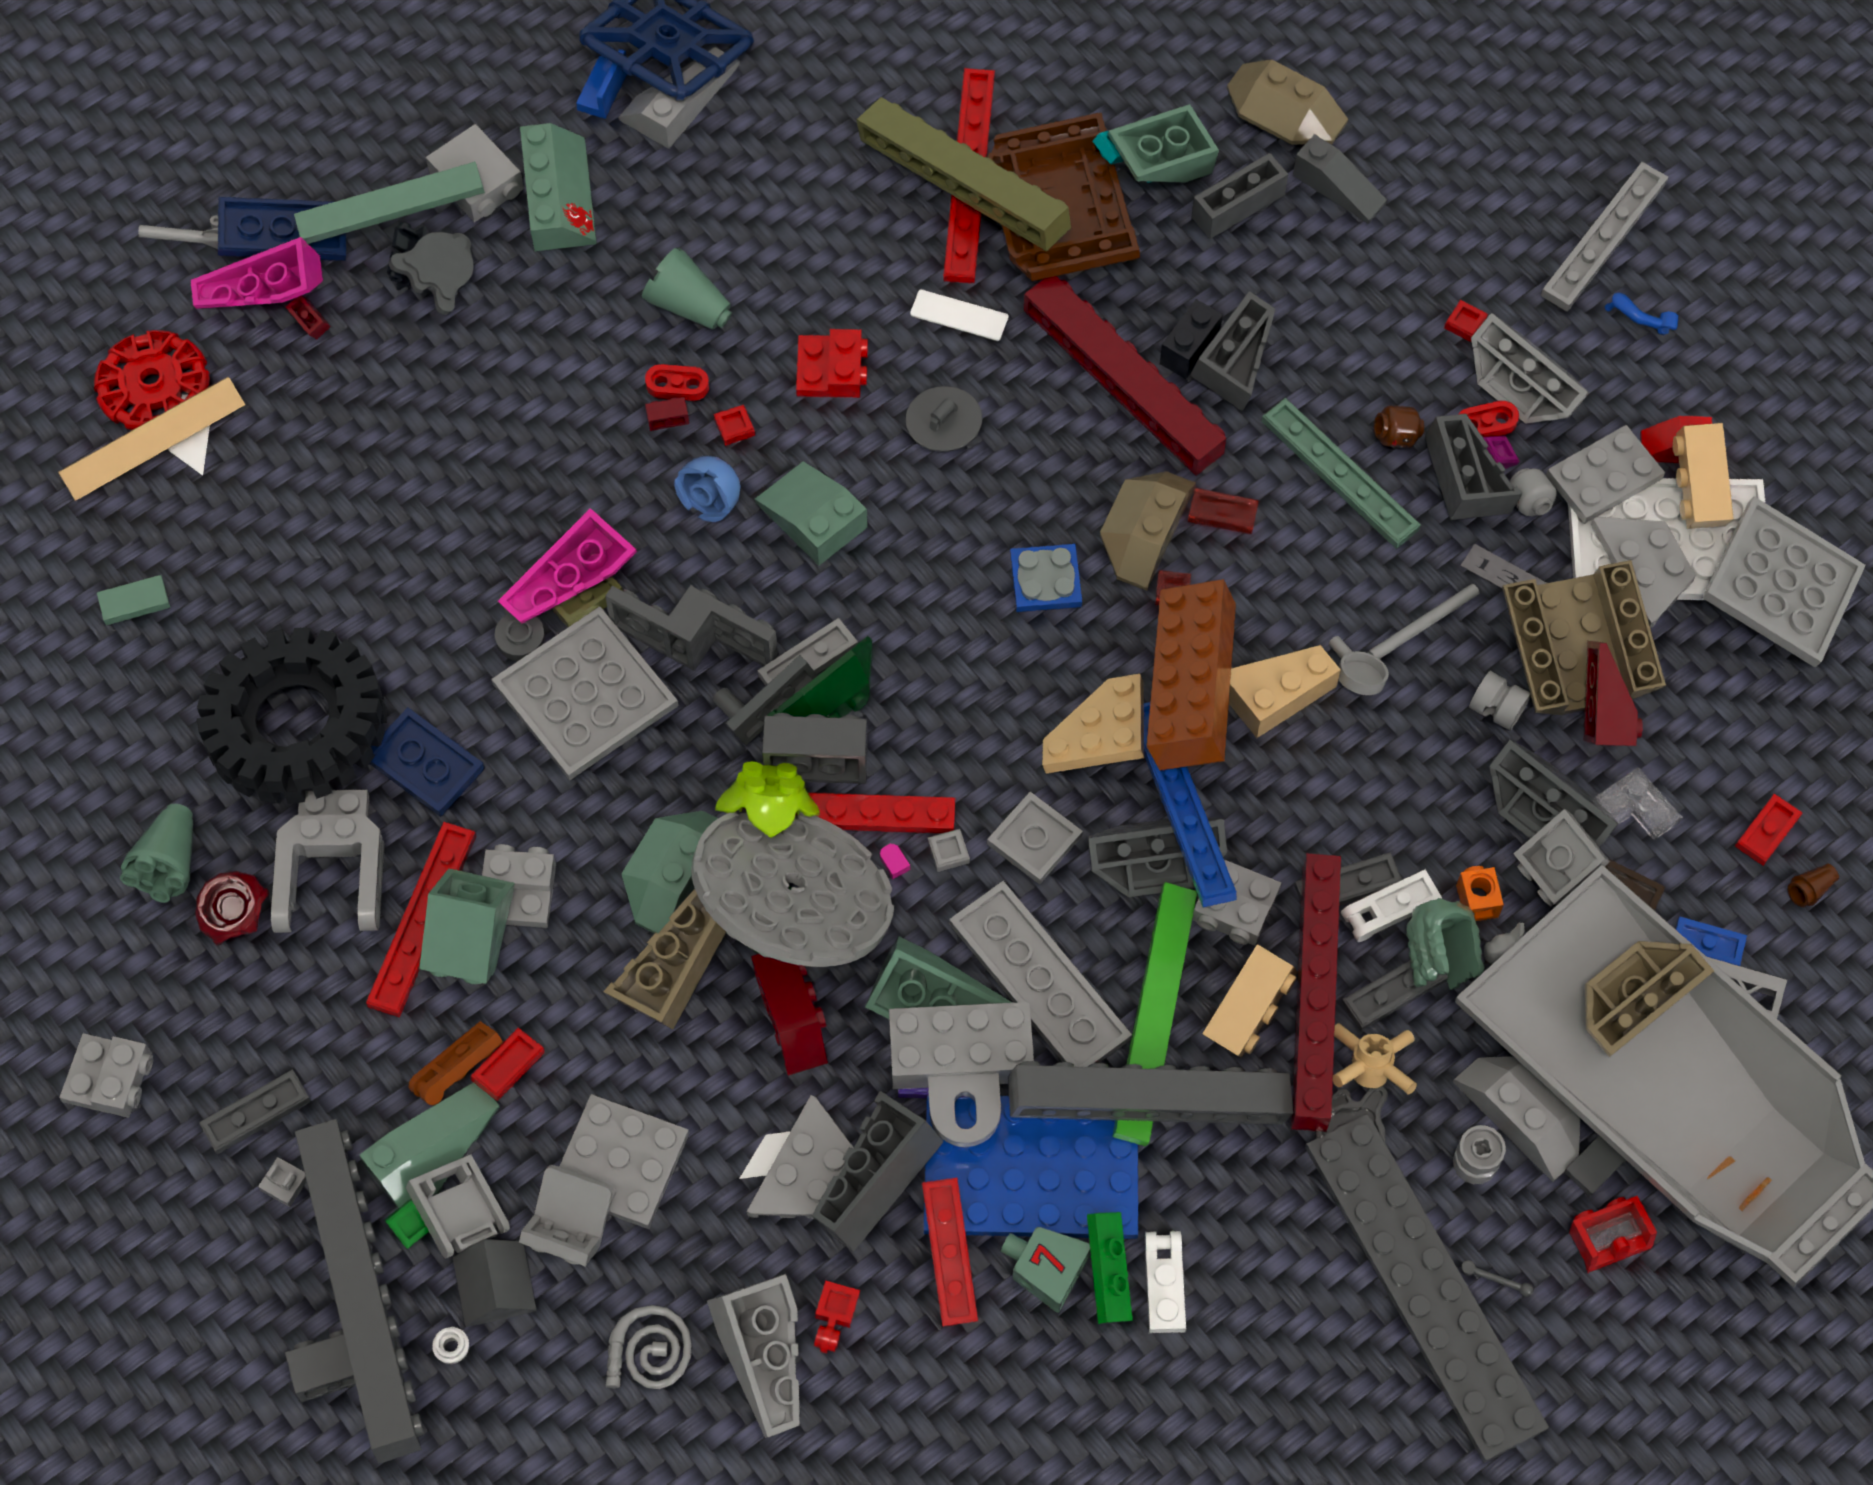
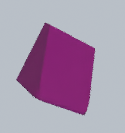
(1501, 451)

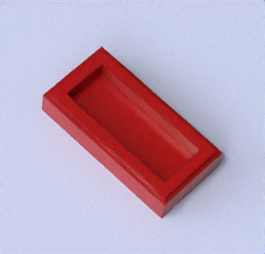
(507, 1064)

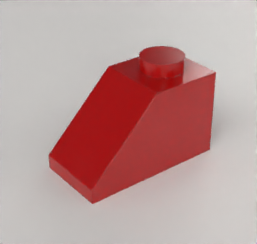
(1659, 438)

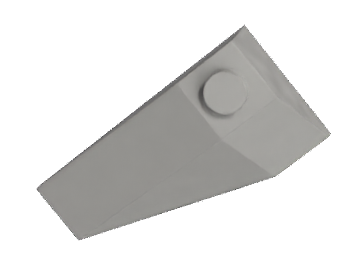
(663, 117)

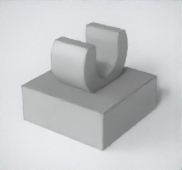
(283, 1182)

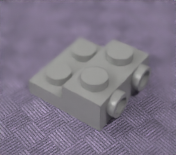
(1559, 857)
(533, 882)
(1248, 914)
(107, 1074)

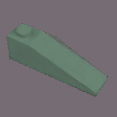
(921, 979)

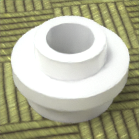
(445, 1336)

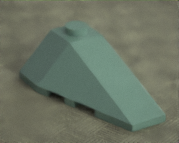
(429, 1141)

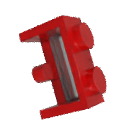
(1612, 1232)

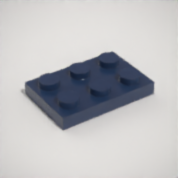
(425, 762)

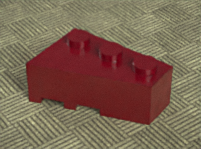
(792, 1013)

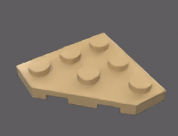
(1101, 729)

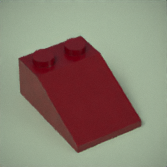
(1609, 709)

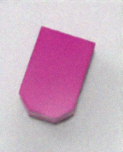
(894, 860)

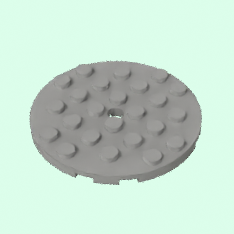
(825, 922)

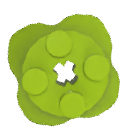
(769, 796)

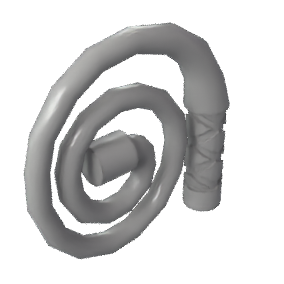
(617, 1339)

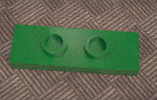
(1109, 1267)

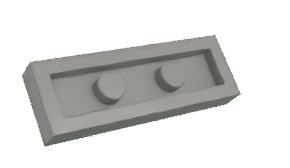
(818, 650)

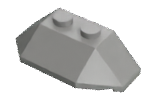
(1523, 374)
(1524, 1111)

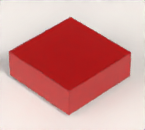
(1465, 320)
(734, 425)

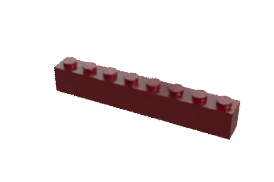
(1125, 374)
(1316, 993)

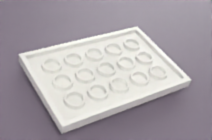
(1662, 503)

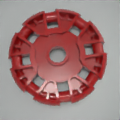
(147, 397)

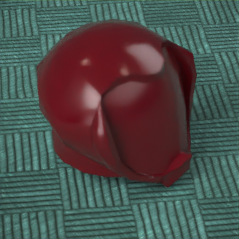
(226, 898)

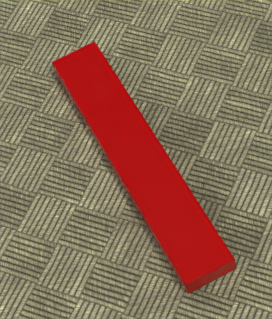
(404, 955)

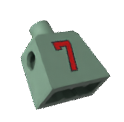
(1047, 1264)

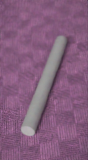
(1425, 621)

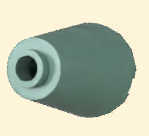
(687, 291)

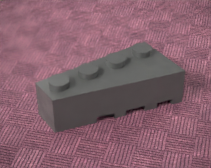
(875, 1171)

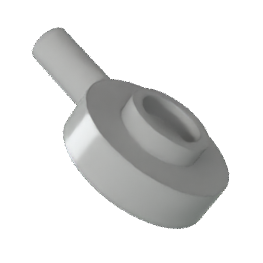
(1359, 670)

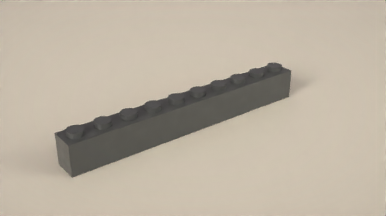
(358, 1292)

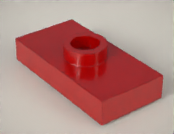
(1768, 829)

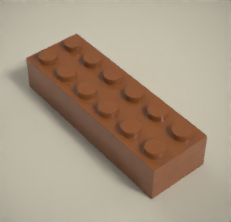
(1191, 675)

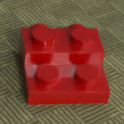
(831, 364)

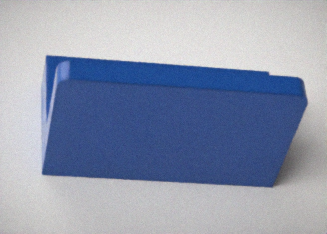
(601, 88)

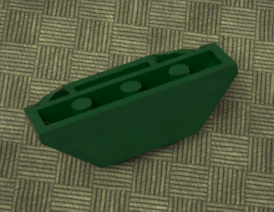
(837, 689)

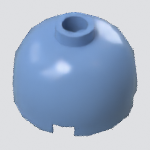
(709, 487)

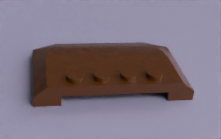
(1069, 168)

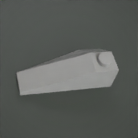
(759, 1340)

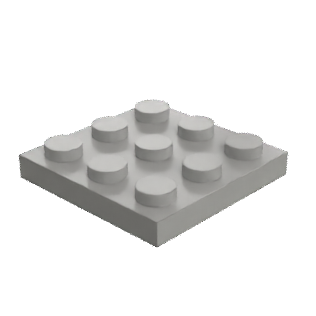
(629, 1154)

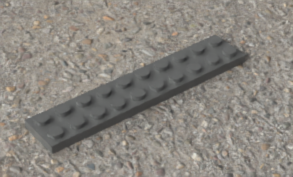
(1426, 1288)

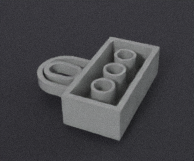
(959, 1055)

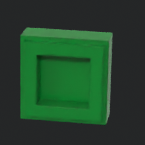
(407, 1224)

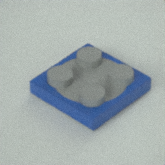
(1046, 577)

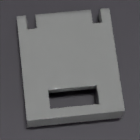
(460, 1214)

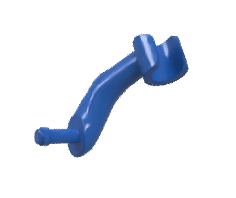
(1666, 321)

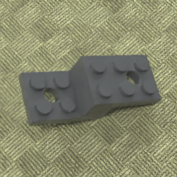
(692, 627)

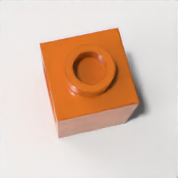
(1482, 906)

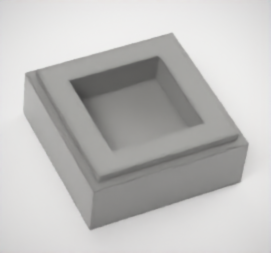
(948, 850)

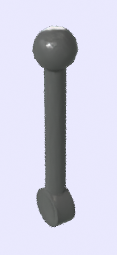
(1469, 1268)

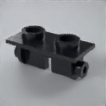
(404, 241)

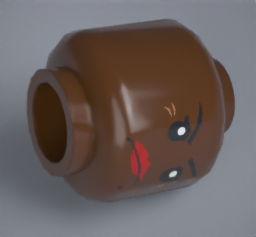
(1398, 426)

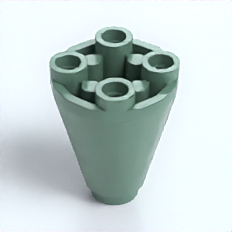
(162, 855)

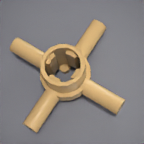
(1373, 1060)

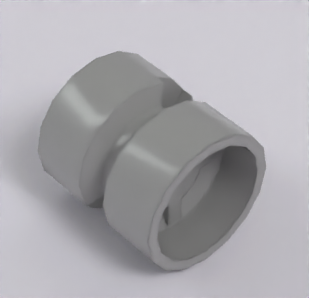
(1500, 700)
(1475, 1162)

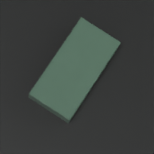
(133, 600)

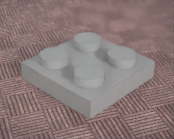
(1034, 837)

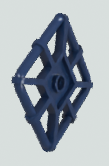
(650, 34)

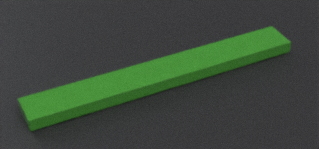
(1159, 993)

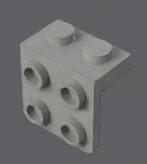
(568, 1216)

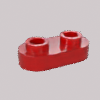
(677, 382)
(1485, 418)

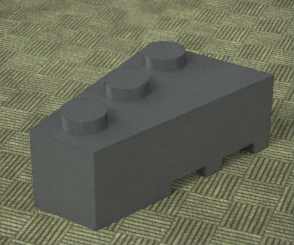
(1236, 352)
(1466, 471)

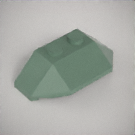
(660, 868)

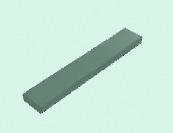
(389, 203)
(1341, 473)

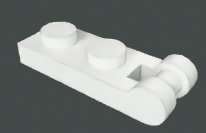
(1390, 905)
(1165, 1283)

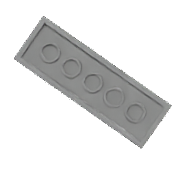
(1037, 971)

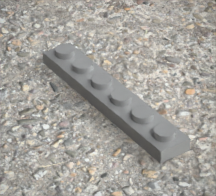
(1604, 236)

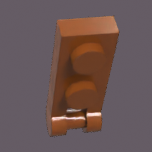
(454, 1063)

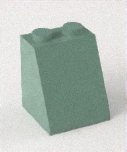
(465, 926)

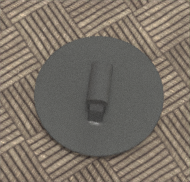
(943, 419)

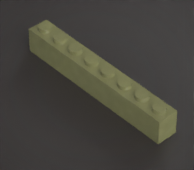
(964, 173)

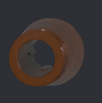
(1812, 885)

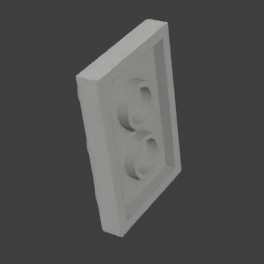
(1605, 474)

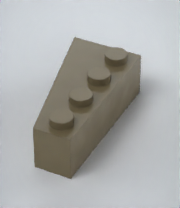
(670, 965)

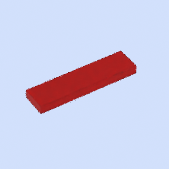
(949, 1252)

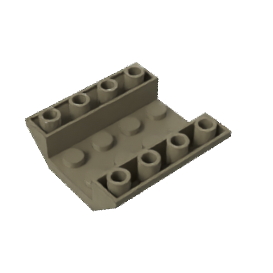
(1559, 618)

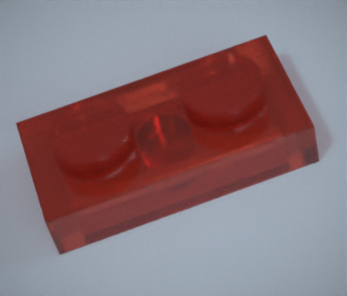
(1223, 511)

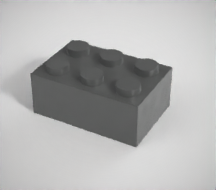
(818, 746)

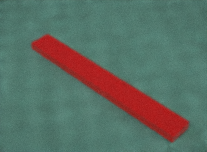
(964, 219)

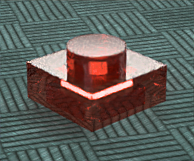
(1170, 579)

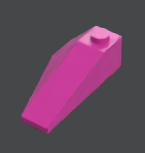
(262, 278)
(572, 565)

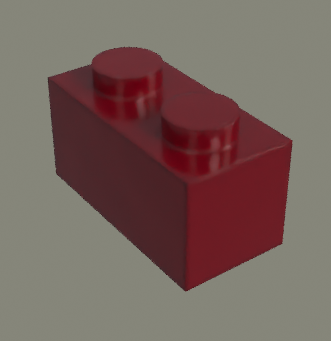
(308, 316)
(667, 413)

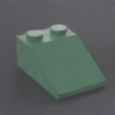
(1166, 147)
(814, 511)

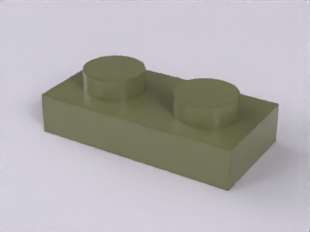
(585, 602)

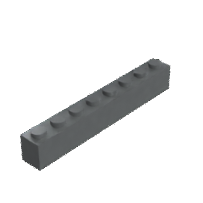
(1149, 1093)

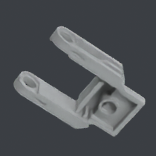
(329, 828)

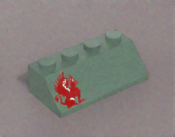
(557, 187)

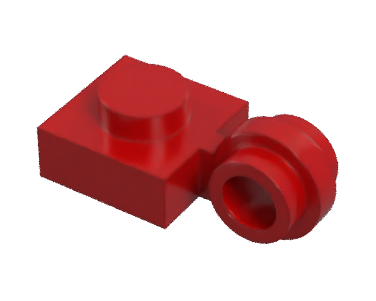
(835, 1307)

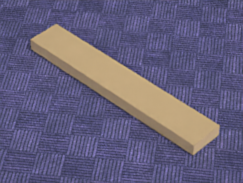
(151, 438)

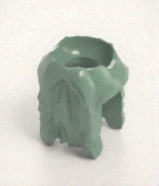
(1444, 941)

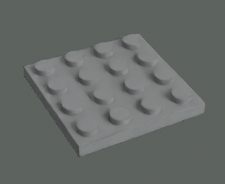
(1784, 581)
(585, 693)

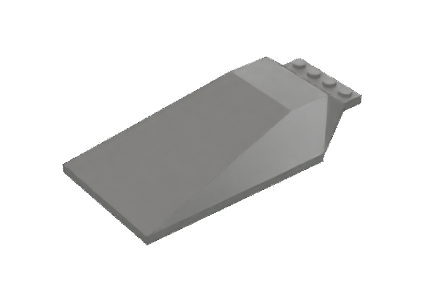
(1687, 1089)

